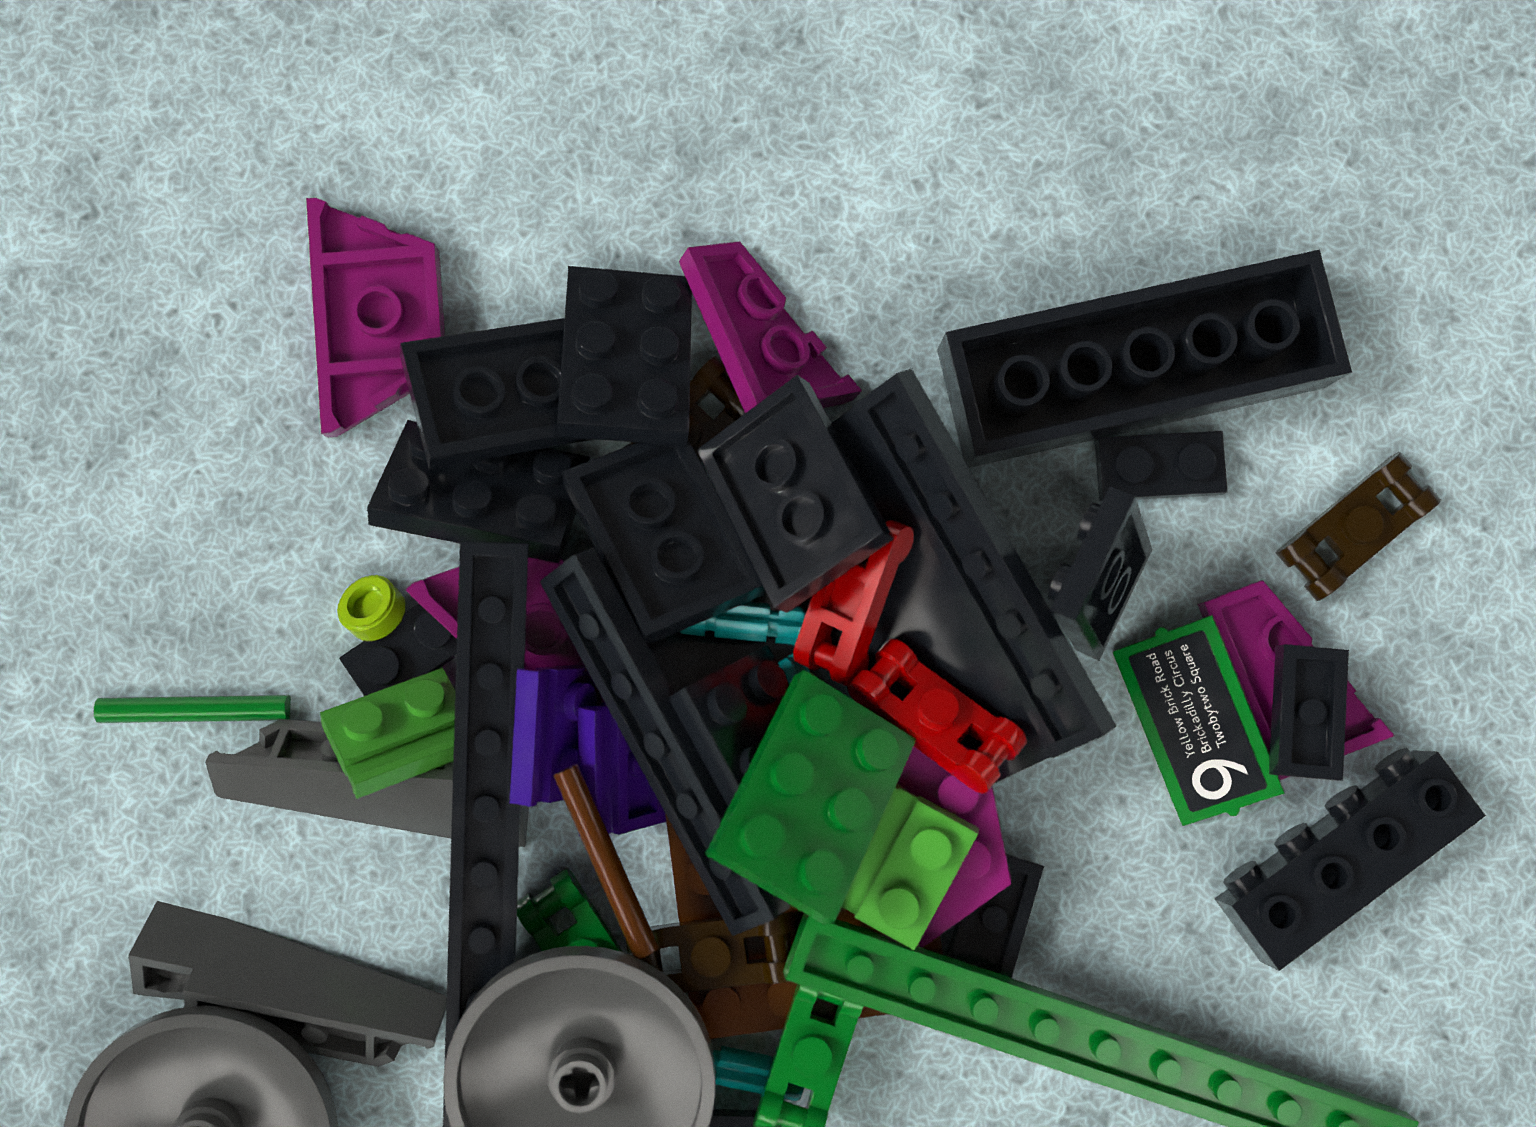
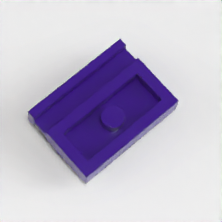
(546, 729)
(614, 774)

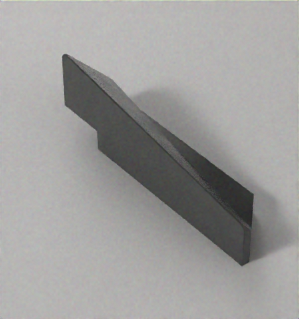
(300, 773)
(309, 994)

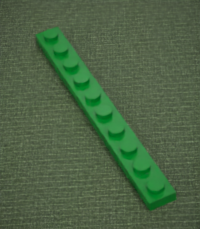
(1068, 1033)

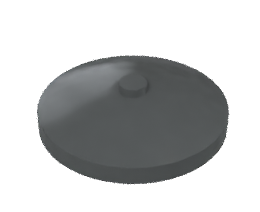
(580, 1045)
(203, 1072)

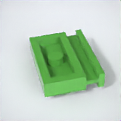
(393, 732)
(908, 866)

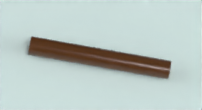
(606, 861)

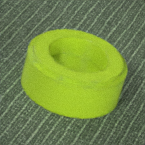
(371, 608)

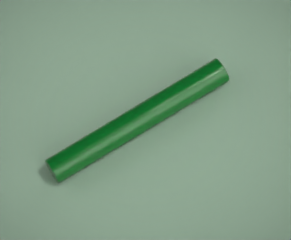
(192, 709)

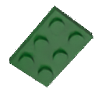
(812, 798)

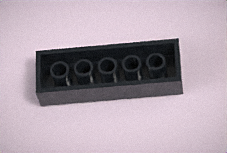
(1143, 358)

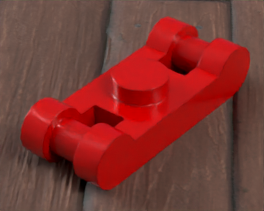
(853, 606)
(937, 717)

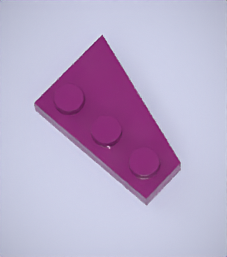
(754, 331)
(1251, 626)

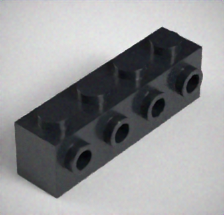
(1348, 855)

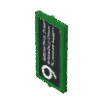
(1198, 721)

